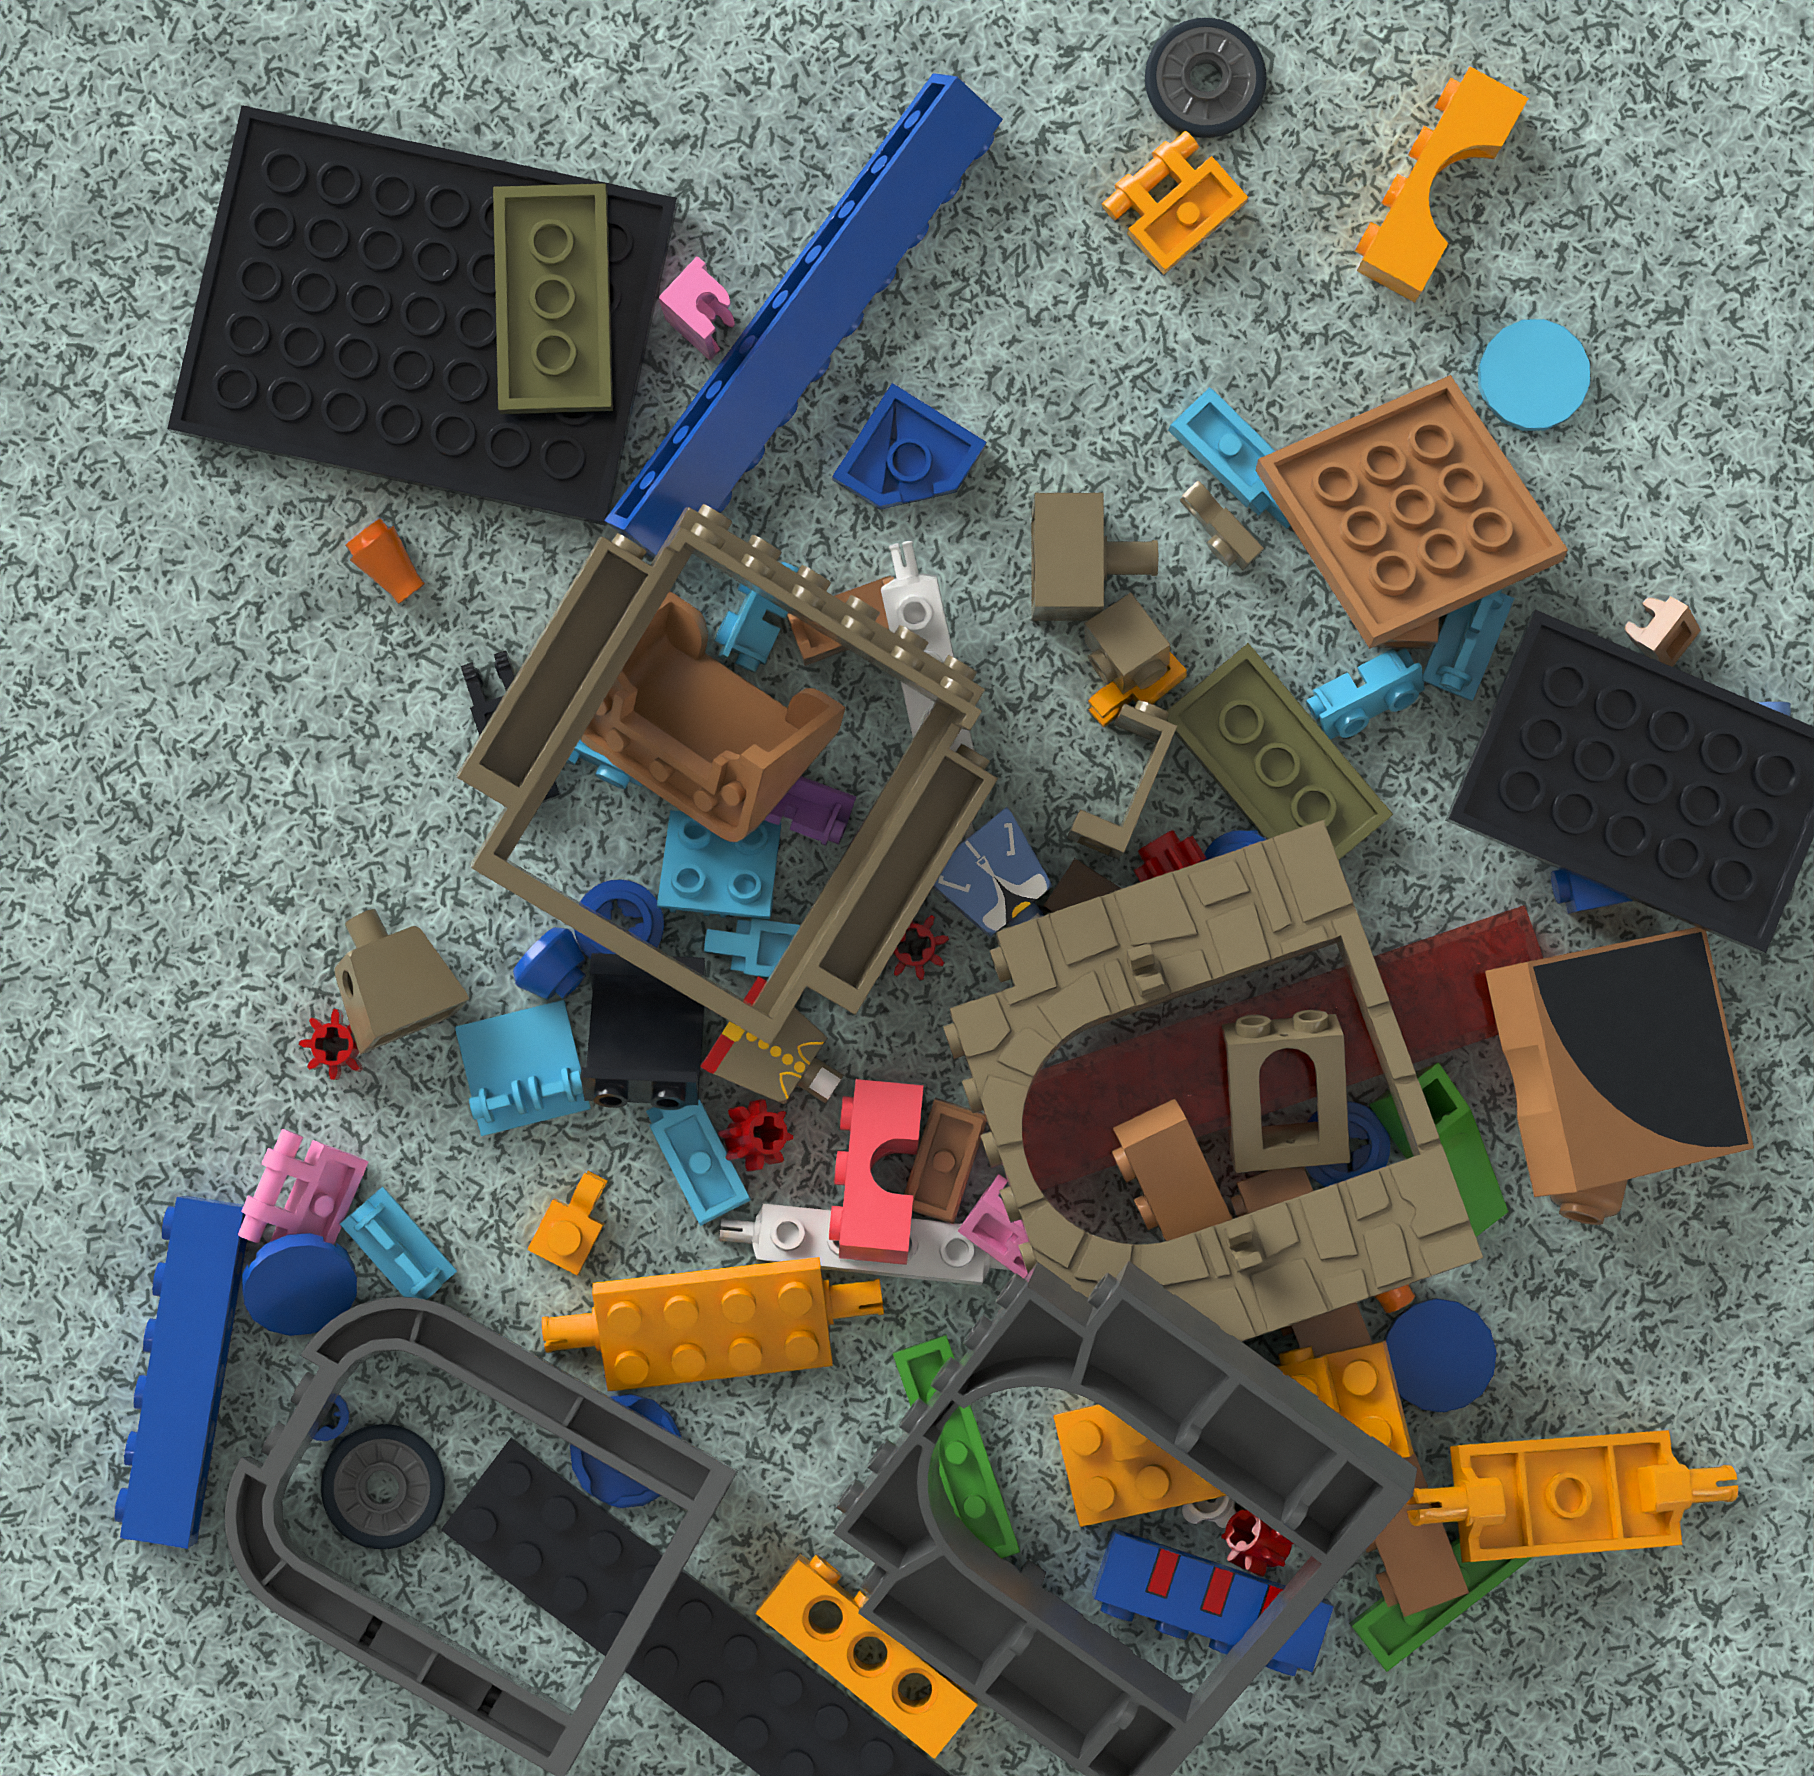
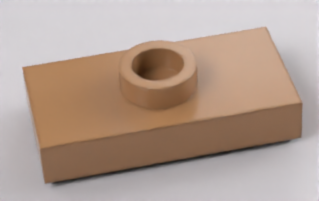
(945, 1159)

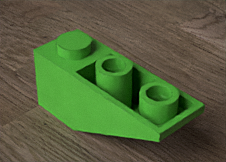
(1460, 1142)

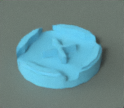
(1534, 375)

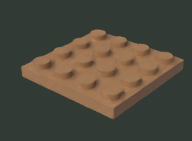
(1410, 511)

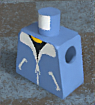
(995, 876)

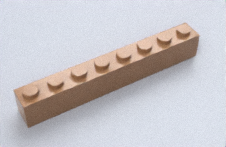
(1416, 1558)

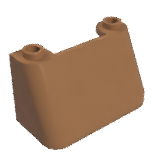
(705, 731)

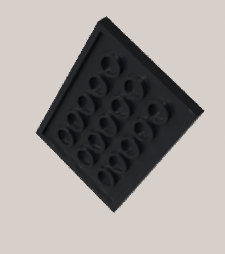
(1644, 782)

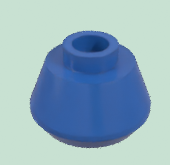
(551, 965)

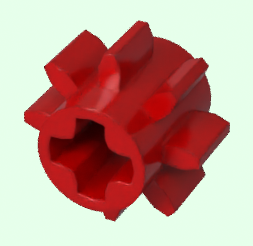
(1168, 855)
(923, 932)
(321, 1056)
(741, 1140)
(1255, 1543)

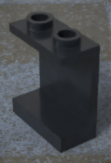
(641, 1037)

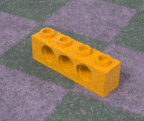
(787, 1609)

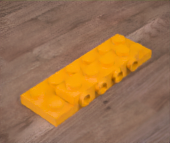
(1125, 1474)

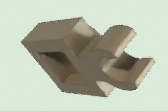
(1229, 537)

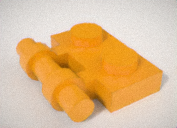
(1185, 214)

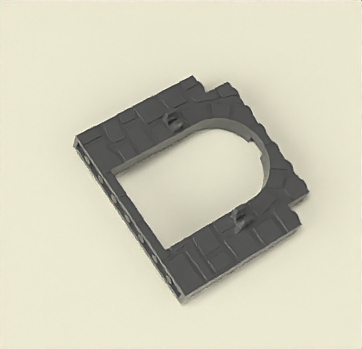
(1197, 1400)

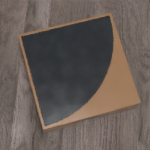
(1619, 1061)

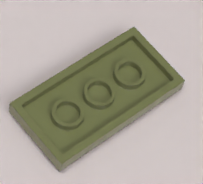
(552, 298)
(1273, 755)

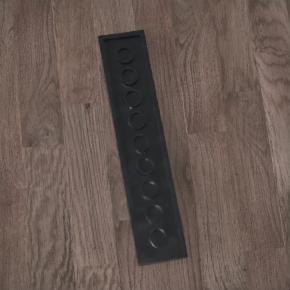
(698, 1650)

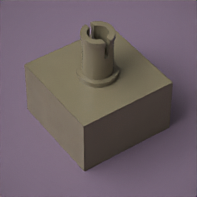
(1074, 556)

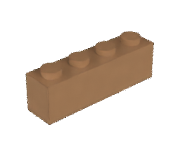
(1171, 1172)

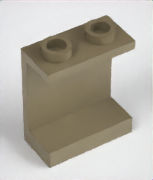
(1104, 836)

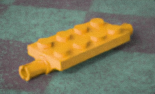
(713, 1323)
(1569, 1495)

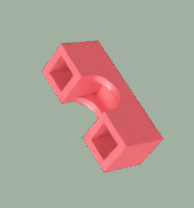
(881, 1122)

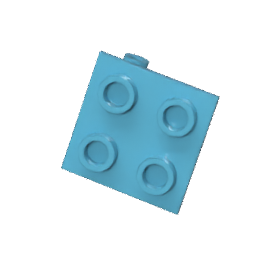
(717, 874)
(522, 1068)

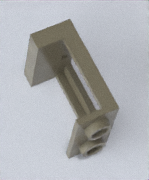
(1296, 1144)

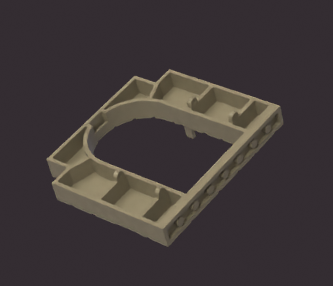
(1167, 943)

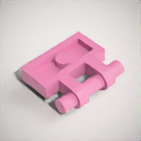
(319, 1195)

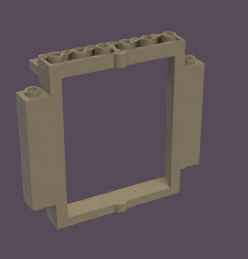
(886, 863)

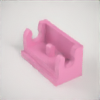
(692, 307)
(992, 1231)

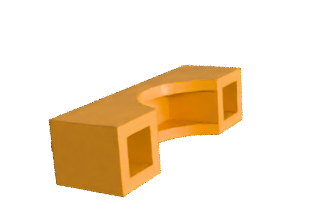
(1473, 125)

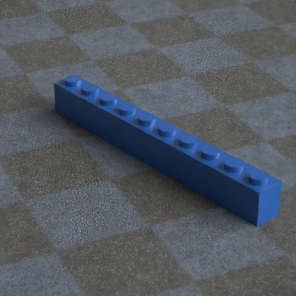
(810, 311)

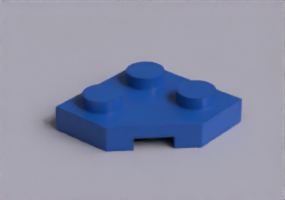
(907, 453)

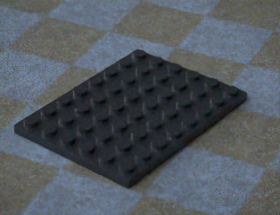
(360, 318)

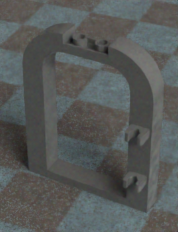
(390, 1638)

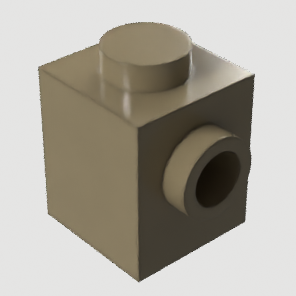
(1126, 645)

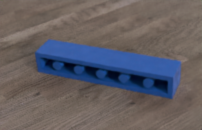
(184, 1373)

